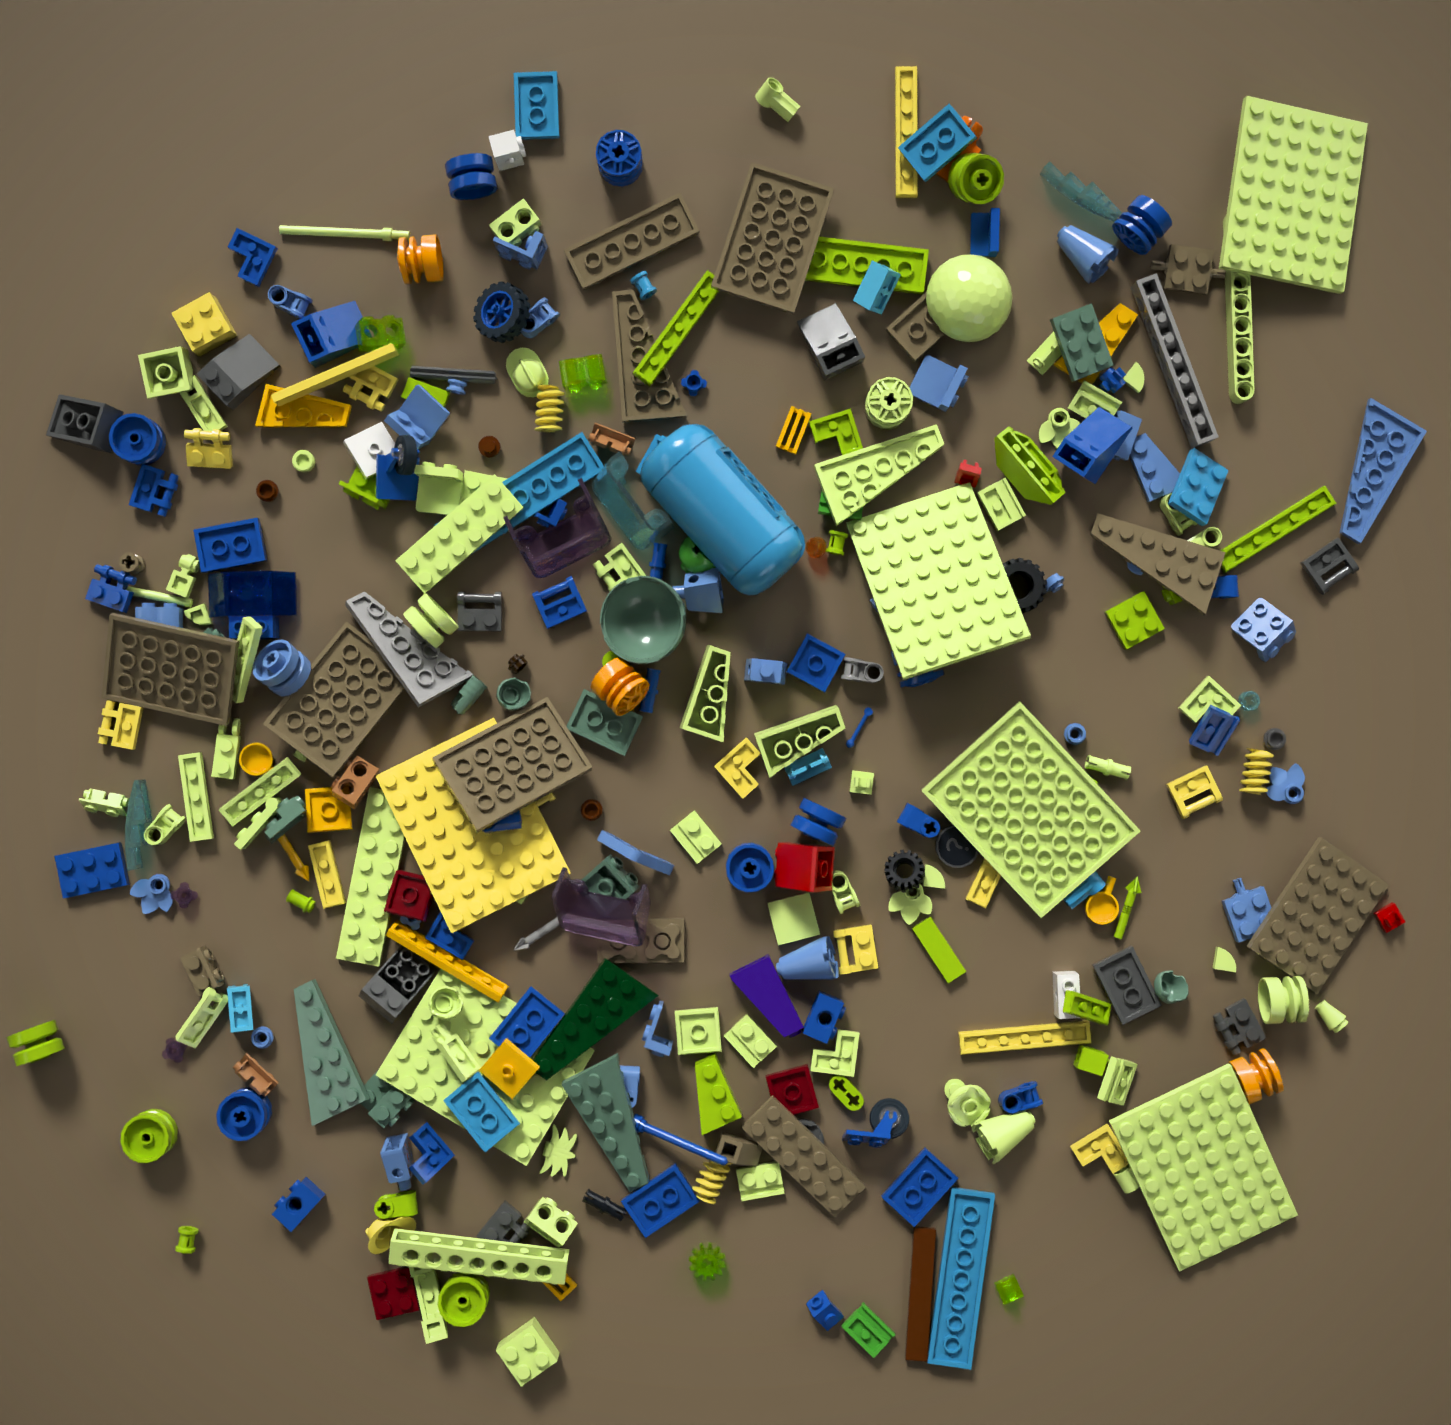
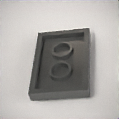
(1127, 985)

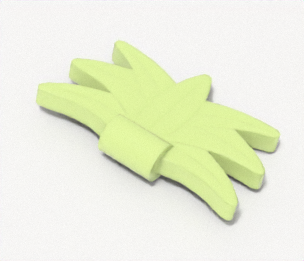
(558, 1151)

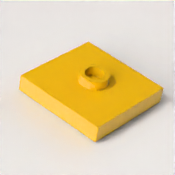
(326, 812)
(509, 1068)

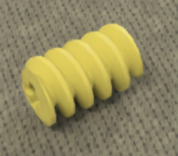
(548, 408)
(1256, 771)
(711, 1181)

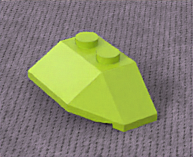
(1027, 467)

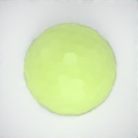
(969, 298)

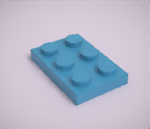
(536, 105)
(937, 142)
(1198, 487)
(481, 1111)

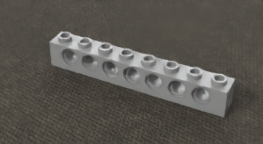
(1174, 361)

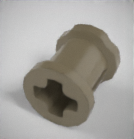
(129, 557)

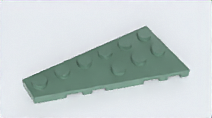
(328, 1067)
(607, 1111)

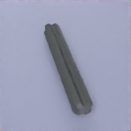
(444, 374)

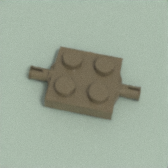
(1188, 269)

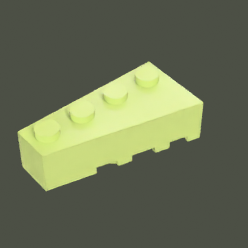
(708, 697)
(797, 737)

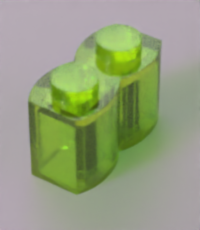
(583, 372)

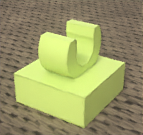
(861, 782)

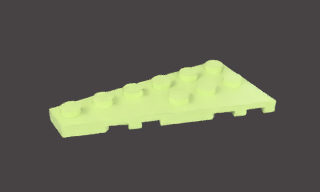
(865, 473)

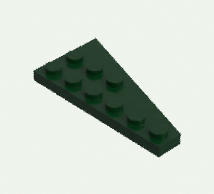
(600, 1007)

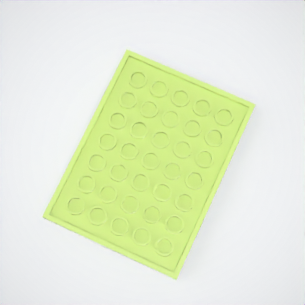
(1293, 195)
(937, 581)
(1030, 810)
(424, 1073)
(1203, 1167)

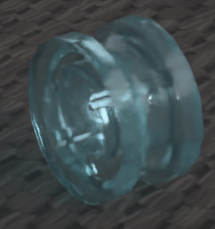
(1255, 698)

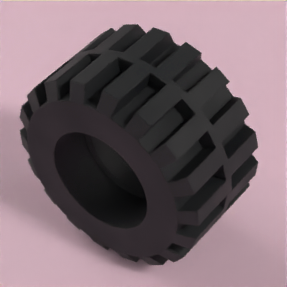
(1034, 578)

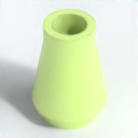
(1331, 1016)

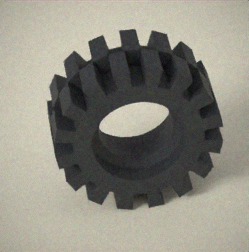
(904, 883)

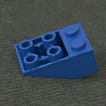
(329, 333)
(1093, 444)

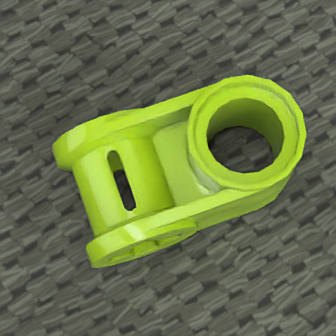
(401, 1205)

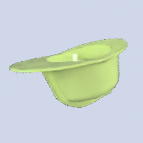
(526, 371)

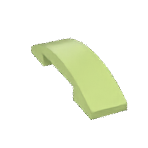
(428, 1291)

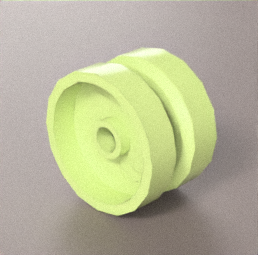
(428, 623)

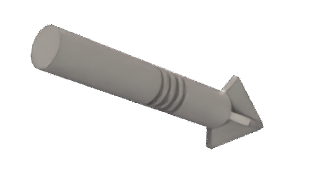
(525, 942)

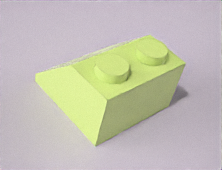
(166, 371)

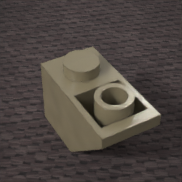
(738, 1149)

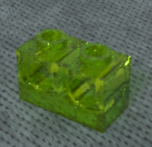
(381, 337)

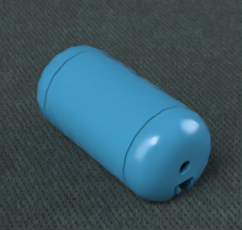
(723, 508)

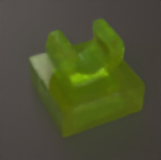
(1009, 1289)

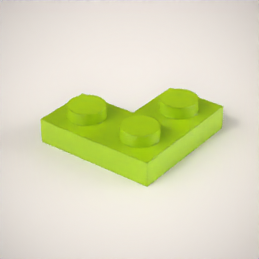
(840, 426)

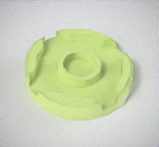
(968, 1105)

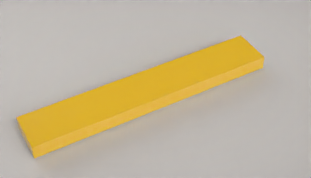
(448, 962)

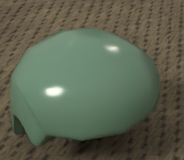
(513, 694)
(1170, 987)

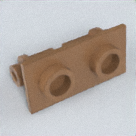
(610, 438)
(249, 1068)

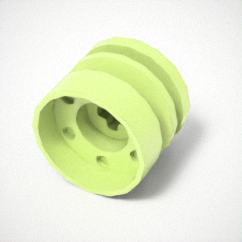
(876, 405)
(1283, 1000)

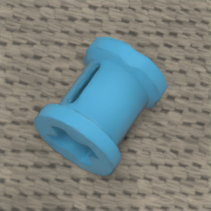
(643, 285)

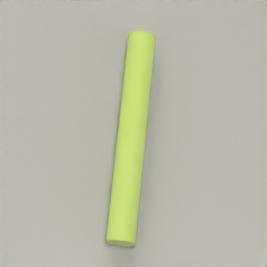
(148, 594)

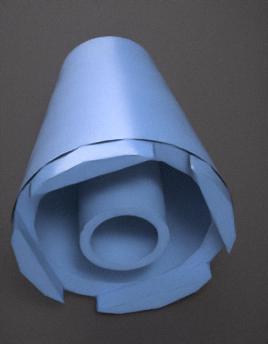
(1086, 252)
(810, 962)

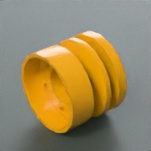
(420, 259)
(619, 686)
(1258, 1075)

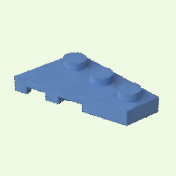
(1152, 468)

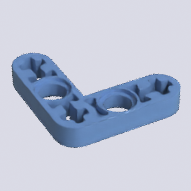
(635, 854)

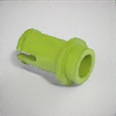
(301, 901)

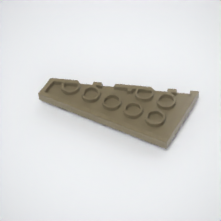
(632, 343)
(1172, 562)

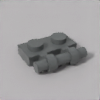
(1245, 1024)
(501, 1222)

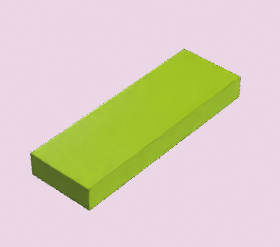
(938, 949)
(1086, 1007)

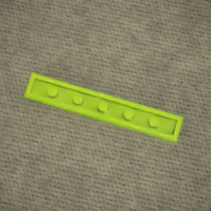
(676, 330)
(1276, 528)

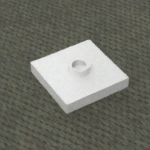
(366, 445)

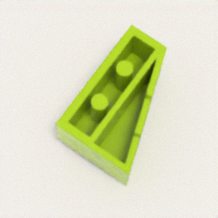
(715, 1095)

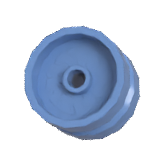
(281, 668)

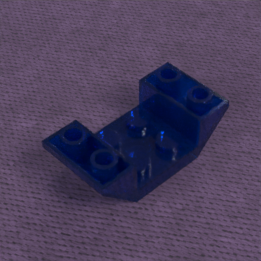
(252, 594)

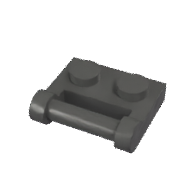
(1326, 559)
(479, 618)

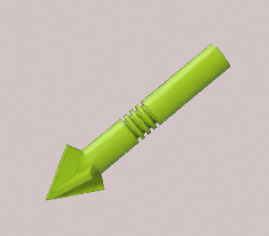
(1133, 889)

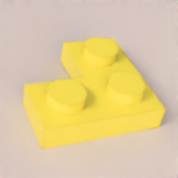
(733, 767)
(1100, 1143)

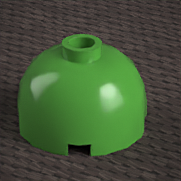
(692, 558)

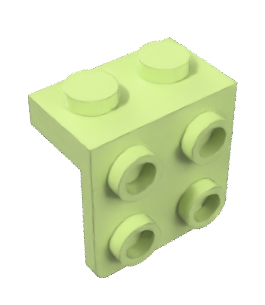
(438, 488)

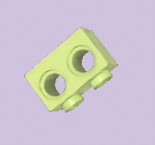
(511, 220)
(547, 1227)

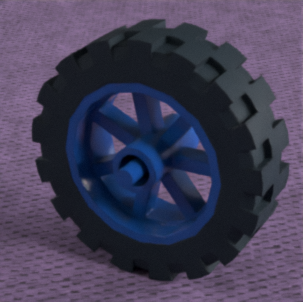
(510, 318)

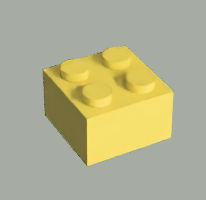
(204, 324)

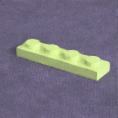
(249, 639)
(260, 791)
(195, 796)

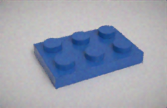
(230, 545)
(92, 870)
(528, 1022)
(919, 1187)
(660, 1200)

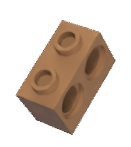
(359, 784)

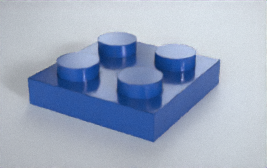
(815, 663)

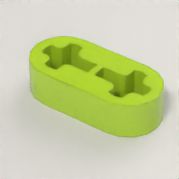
(850, 1088)

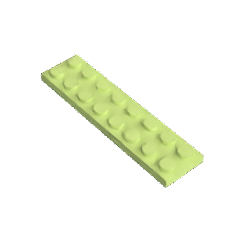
(373, 872)

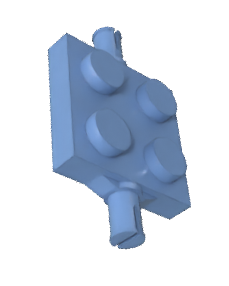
(1246, 910)

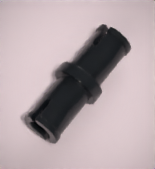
(604, 1205)

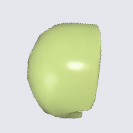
(445, 1003)

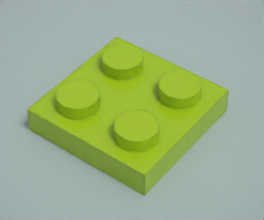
(1134, 620)

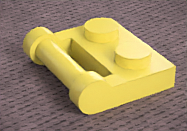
(1191, 785)
(863, 949)

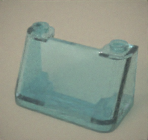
(639, 528)

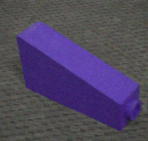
(766, 991)

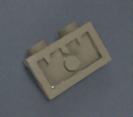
(202, 970)

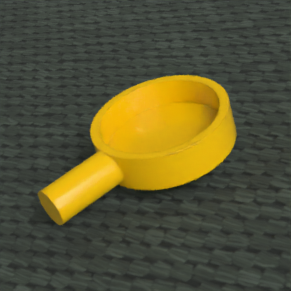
(256, 759)
(1103, 906)

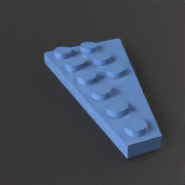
(1381, 456)

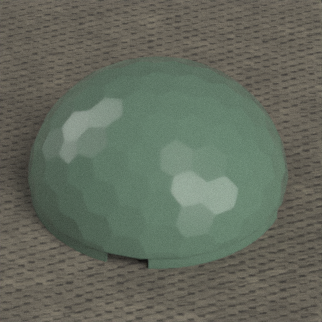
(643, 619)

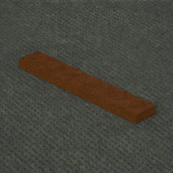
(920, 1293)

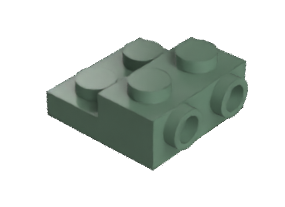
(289, 814)
(611, 879)
(385, 1101)

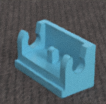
(876, 287)
(240, 1008)

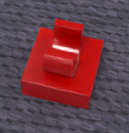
(968, 473)
(1389, 917)

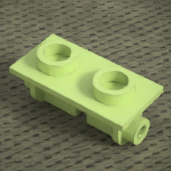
(1045, 355)
(95, 801)

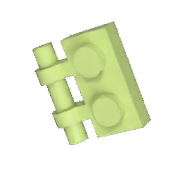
(622, 562)

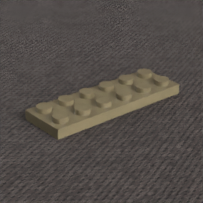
(631, 241)
(803, 1156)

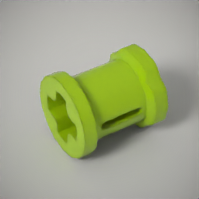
(836, 543)
(186, 1239)

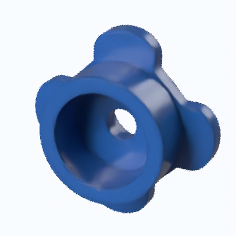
(693, 376)

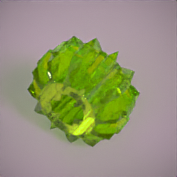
(701, 1267)

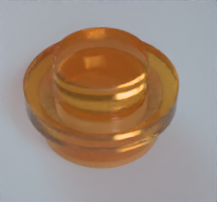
(816, 547)

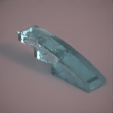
(1087, 197)
(137, 815)

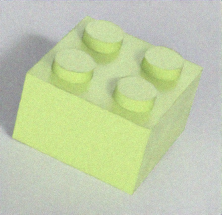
(527, 1351)

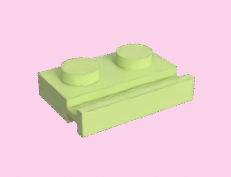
(1090, 398)
(1001, 504)
(695, 837)
(750, 1040)
(1117, 1081)
(760, 1181)

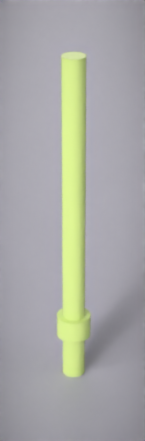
(386, 234)

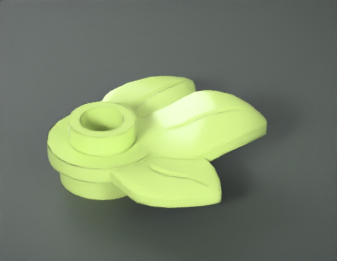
(1057, 431)
(910, 905)

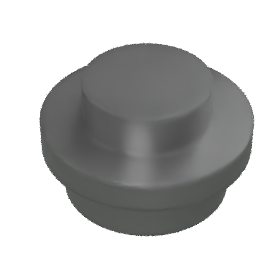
(1274, 739)

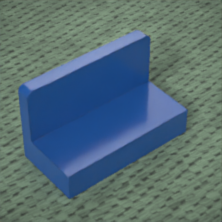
(985, 233)

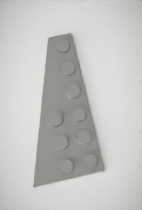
(413, 660)

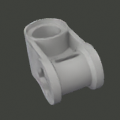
(860, 670)

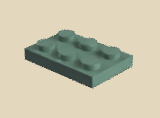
(1081, 342)
(601, 725)

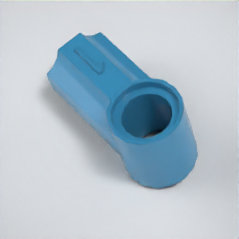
(1089, 887)

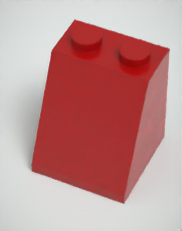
(804, 866)

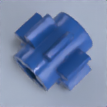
(1112, 380)

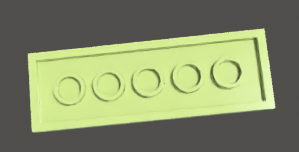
(459, 534)

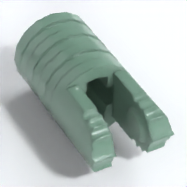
(468, 695)

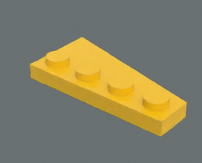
(1113, 328)
(302, 412)

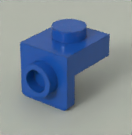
(557, 512)
(824, 1310)

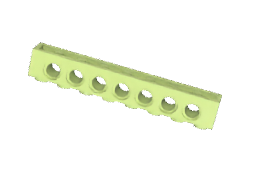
(496, 1257)

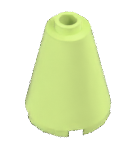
(1003, 1133)

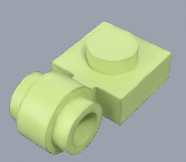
(181, 582)

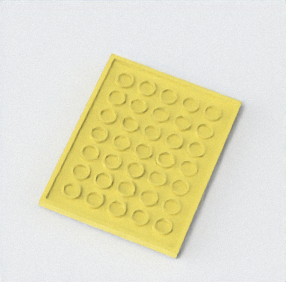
(467, 869)

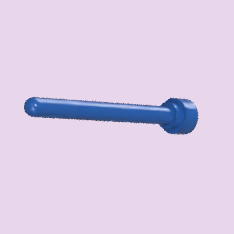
(643, 1126)

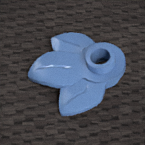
(1284, 781)
(152, 895)

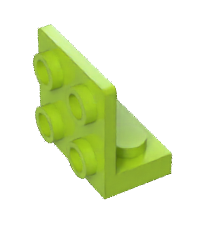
(359, 487)

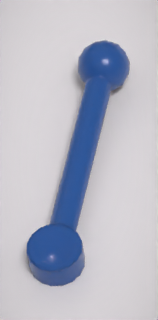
(867, 712)

